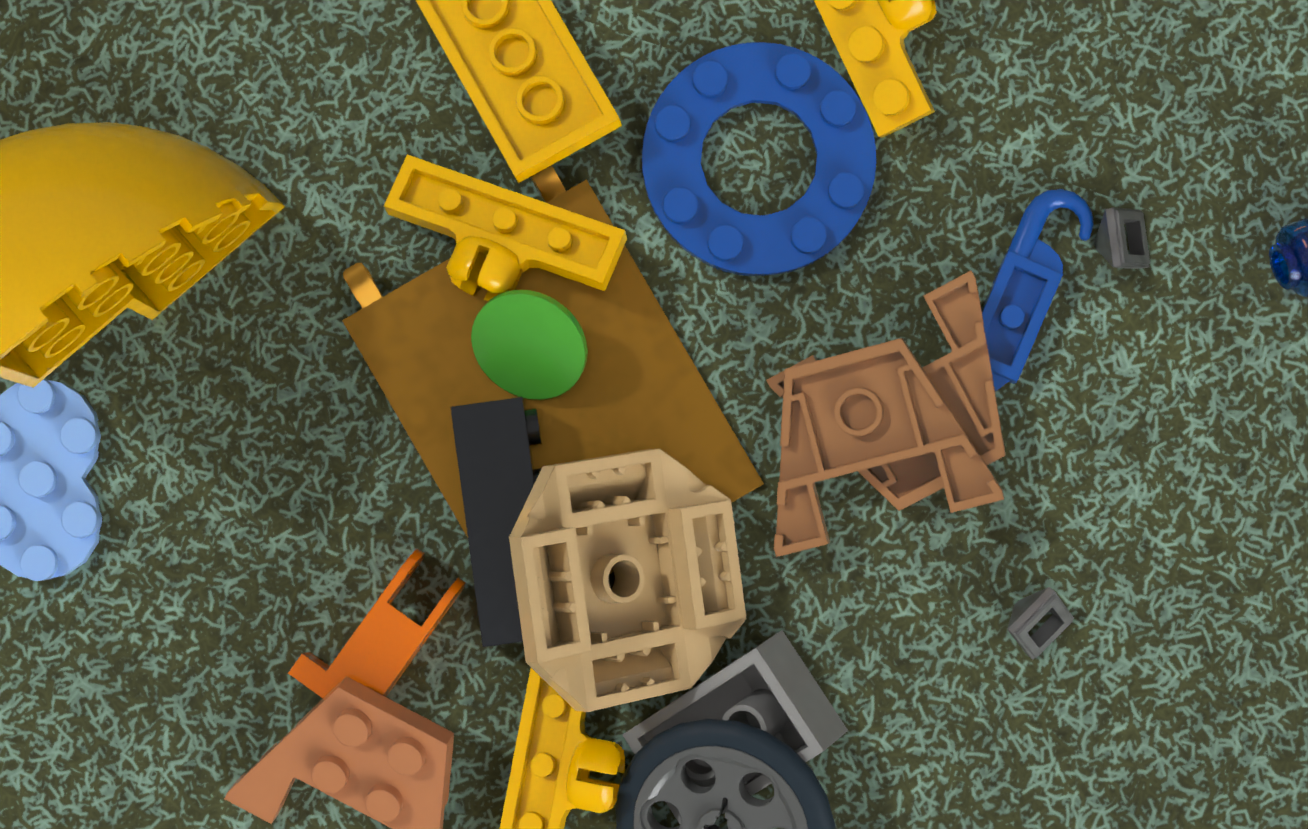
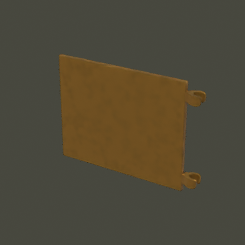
(630, 397)

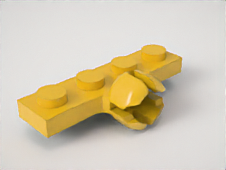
(874, 53)
(502, 230)
(555, 764)

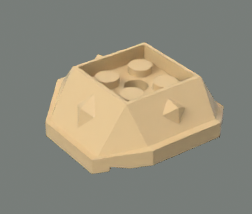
(672, 586)

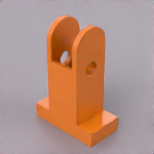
(381, 643)

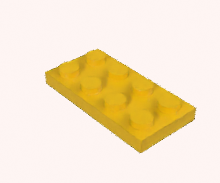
(523, 78)

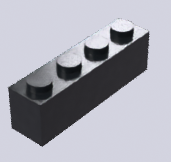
(495, 483)

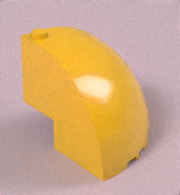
(108, 225)

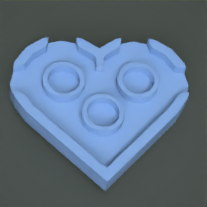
(45, 502)

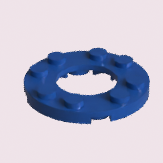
(748, 241)

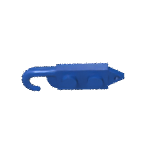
(1026, 285)

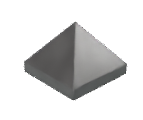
(1112, 239)
(1027, 614)

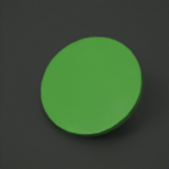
(529, 344)

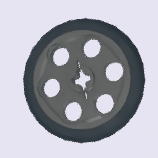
(732, 752)

